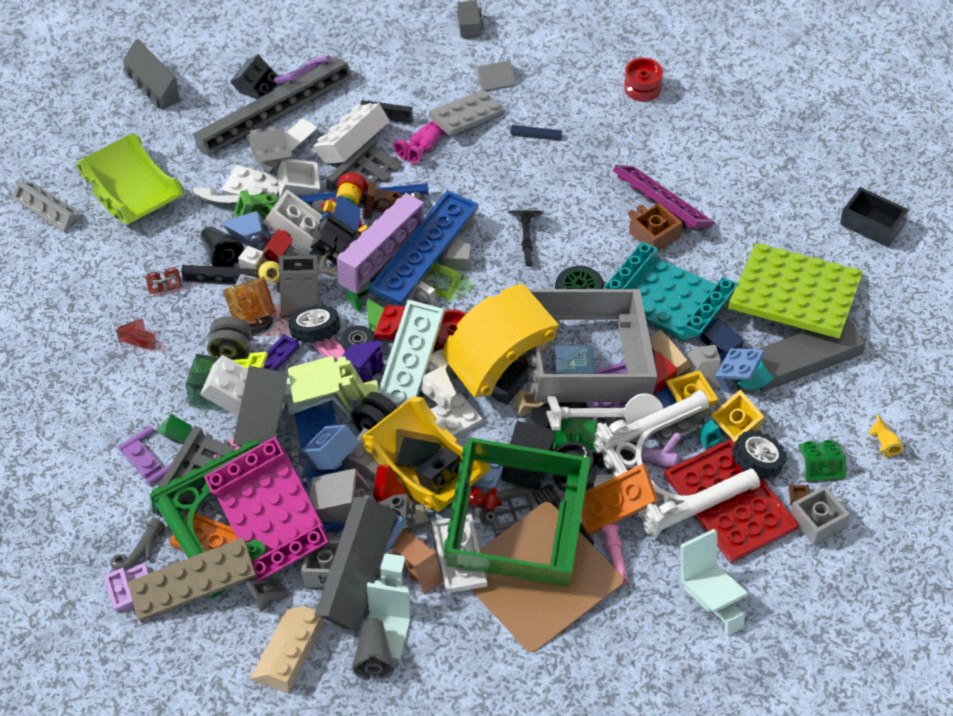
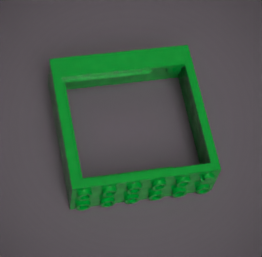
(568, 520)

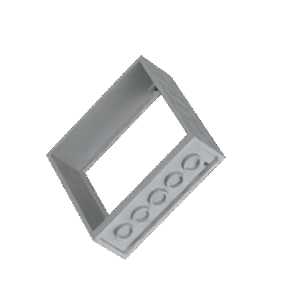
(597, 304)

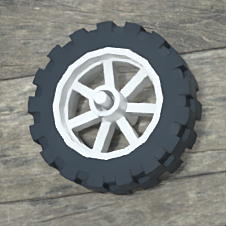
(314, 324)
(755, 450)

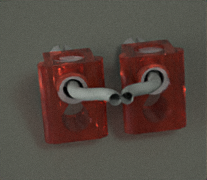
(154, 278)

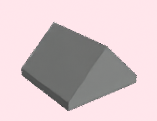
(495, 75)

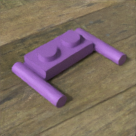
(293, 75)
(142, 458)

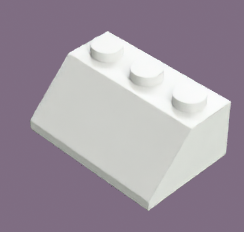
(295, 218)

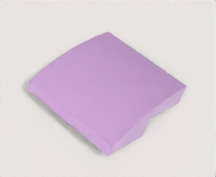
(119, 588)

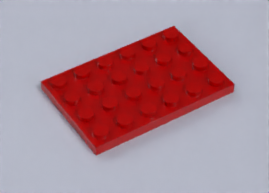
(742, 521)

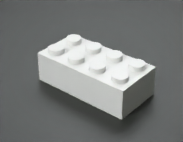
(351, 133)
(226, 385)

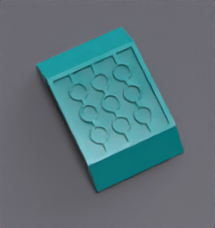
(670, 295)

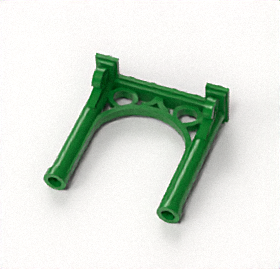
(162, 501)

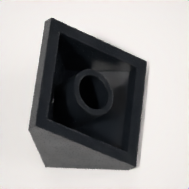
(414, 448)

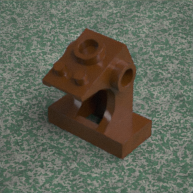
(378, 200)

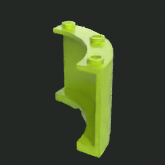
(128, 179)

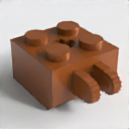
(654, 226)

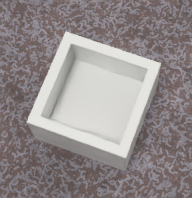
(298, 177)

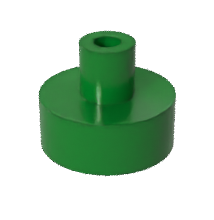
(256, 549)

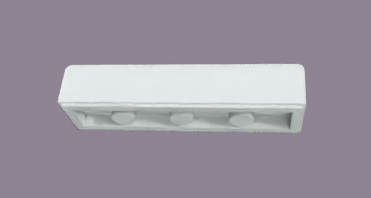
(294, 138)

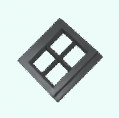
(509, 494)

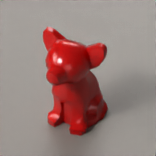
(479, 498)

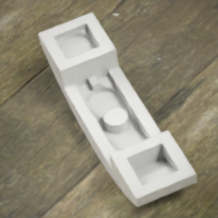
(211, 194)

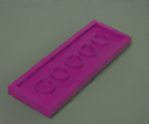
(662, 195)

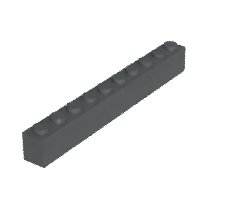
(272, 105)

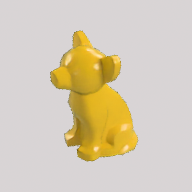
(890, 441)

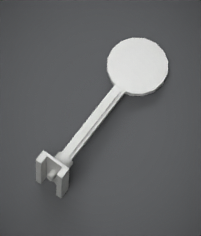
(635, 409)

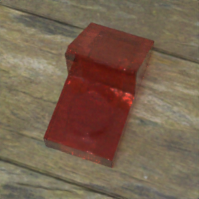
(135, 334)

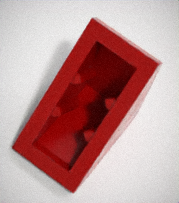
(665, 371)

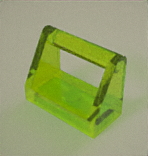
(448, 272)

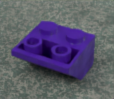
(366, 359)

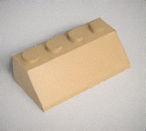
(288, 649)

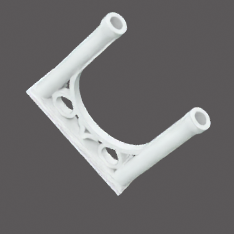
(619, 436)

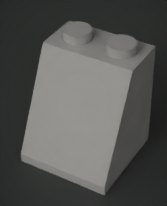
(335, 493)

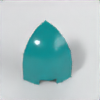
(759, 379)
(710, 435)

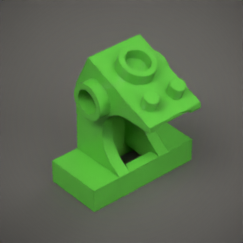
(252, 203)

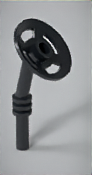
(525, 217)

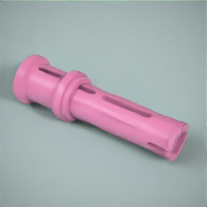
(614, 545)

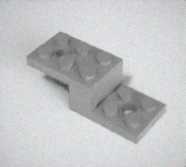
(268, 144)

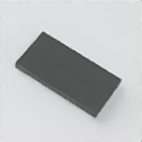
(260, 405)

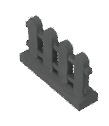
(360, 160)
(192, 456)

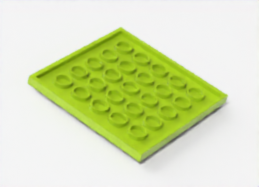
(796, 290)

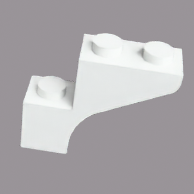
(437, 383)

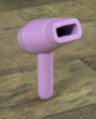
(663, 457)

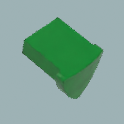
(353, 297)
(175, 428)

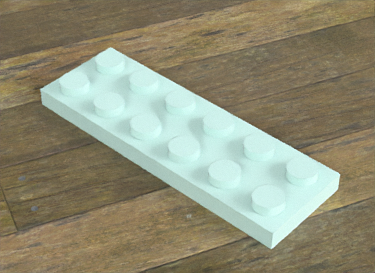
(411, 351)

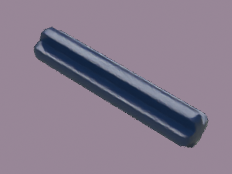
(536, 132)

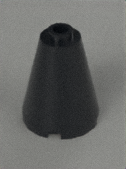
(220, 247)

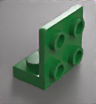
(823, 460)

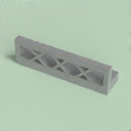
(46, 205)

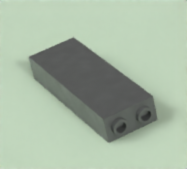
(809, 353)
(356, 562)

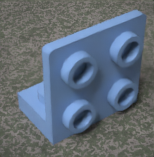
(738, 365)

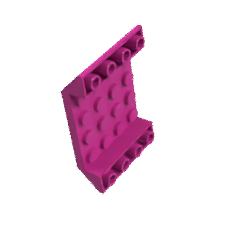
(268, 505)

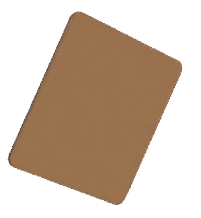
(540, 610)

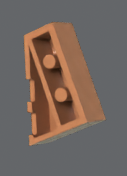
(419, 560)

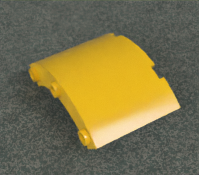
(495, 336)
(416, 417)

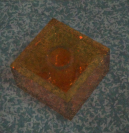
(250, 300)

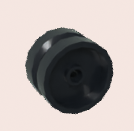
(372, 410)
(578, 449)

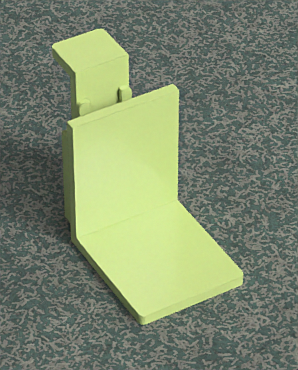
(327, 378)

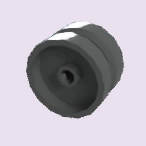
(229, 337)

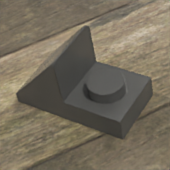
(266, 590)

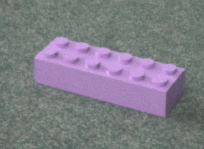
(379, 243)

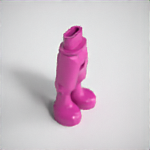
(419, 142)

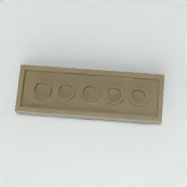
(191, 579)

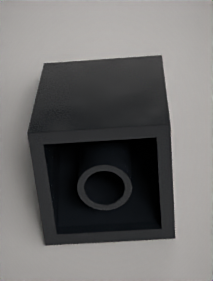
(533, 437)

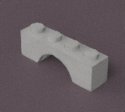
(459, 252)

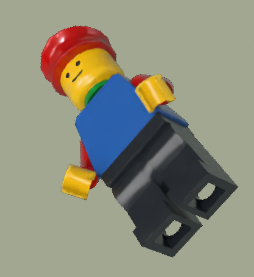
(341, 217)

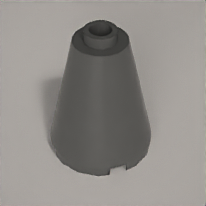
(373, 651)

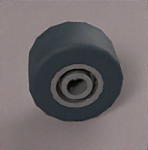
(356, 335)

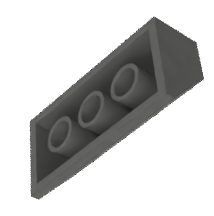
(151, 75)

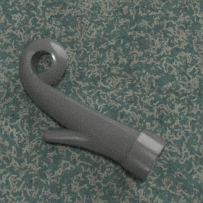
(145, 546)

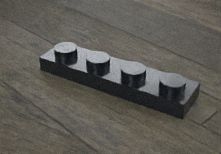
(214, 275)

